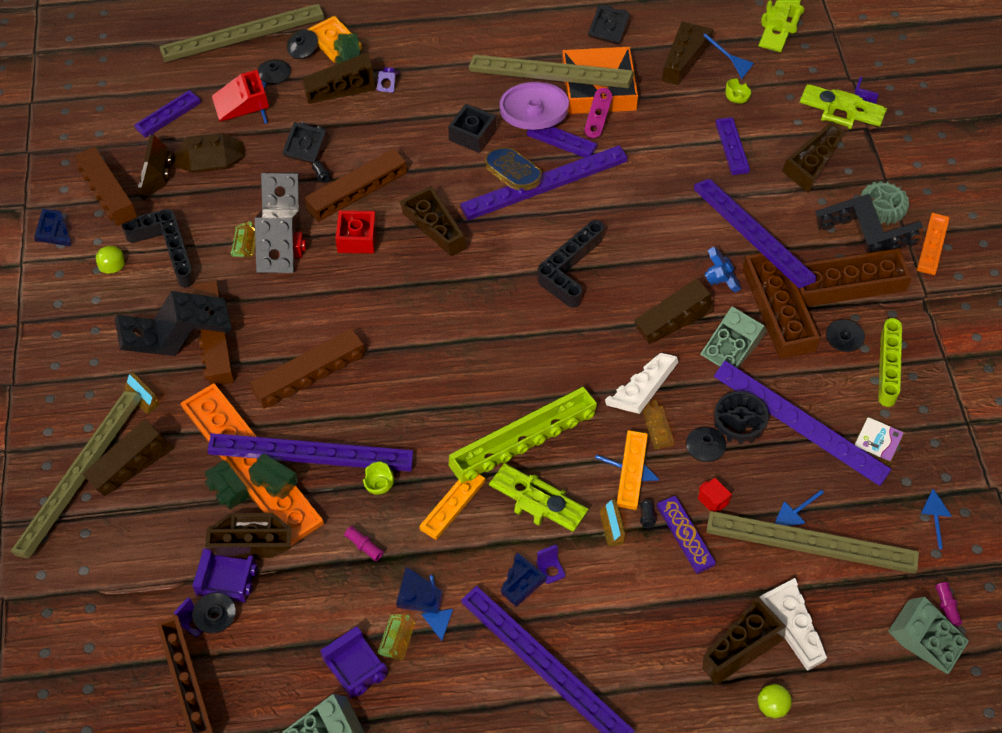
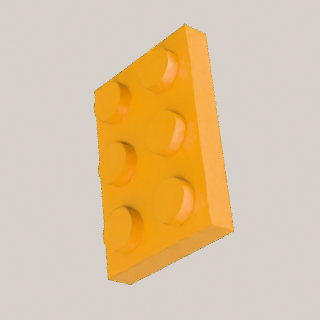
(327, 33)

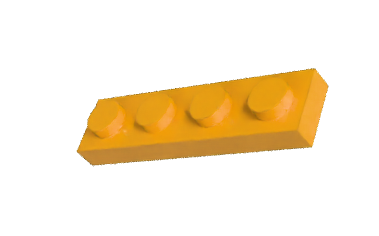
(632, 470)
(450, 506)

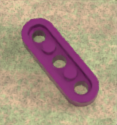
(598, 120)

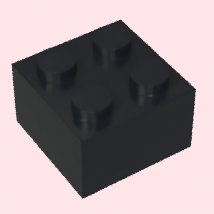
(472, 128)

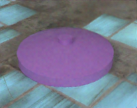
(534, 105)

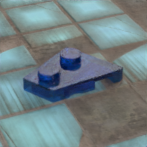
(52, 228)
(521, 580)
(418, 594)

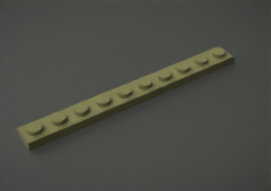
(241, 32)
(551, 71)
(74, 476)
(813, 542)

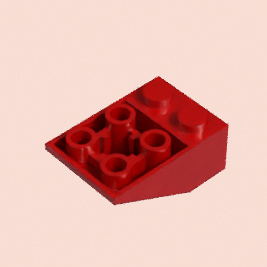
(240, 96)

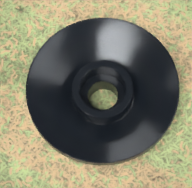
(302, 44)
(274, 71)
(847, 330)
(703, 450)
(214, 604)

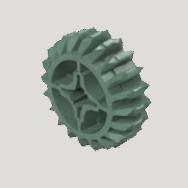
(885, 198)

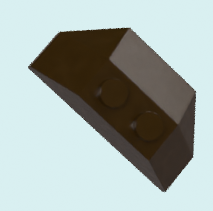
(208, 152)
(155, 167)
(249, 534)

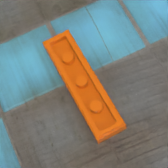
(933, 244)

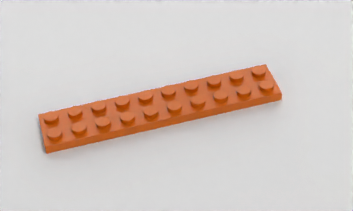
(216, 415)

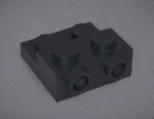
(609, 24)
(305, 142)

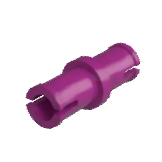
(363, 543)
(948, 603)

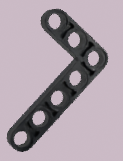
(157, 224)
(552, 270)

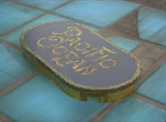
(513, 168)

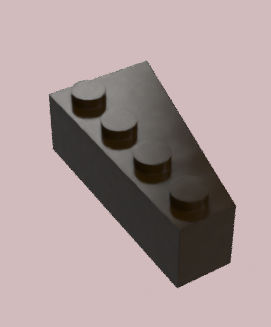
(685, 51)
(340, 80)
(810, 159)
(433, 218)
(675, 312)
(128, 458)
(744, 641)

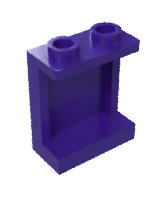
(225, 576)
(353, 663)

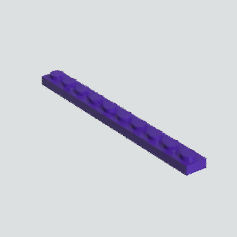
(550, 180)
(755, 233)
(805, 424)
(308, 451)
(544, 663)

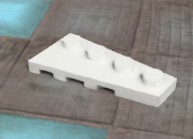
(643, 385)
(790, 609)

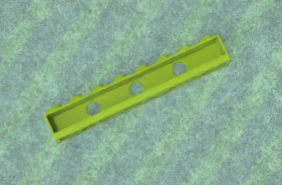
(535, 426)

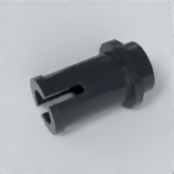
(322, 174)
(647, 516)

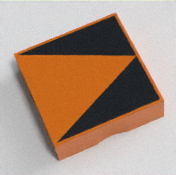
(582, 95)

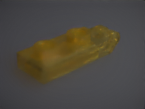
(658, 426)

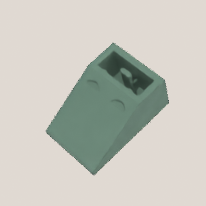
(734, 339)
(928, 634)
(330, 716)

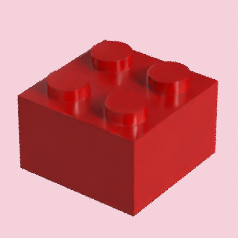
(356, 232)

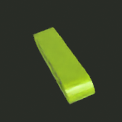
(890, 362)

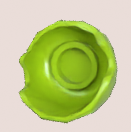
(736, 92)
(110, 259)
(378, 478)
(774, 701)

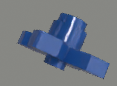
(721, 270)

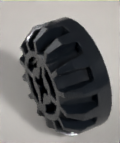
(740, 411)

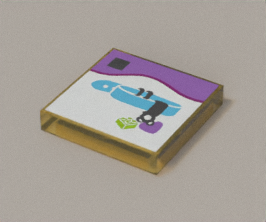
(879, 440)

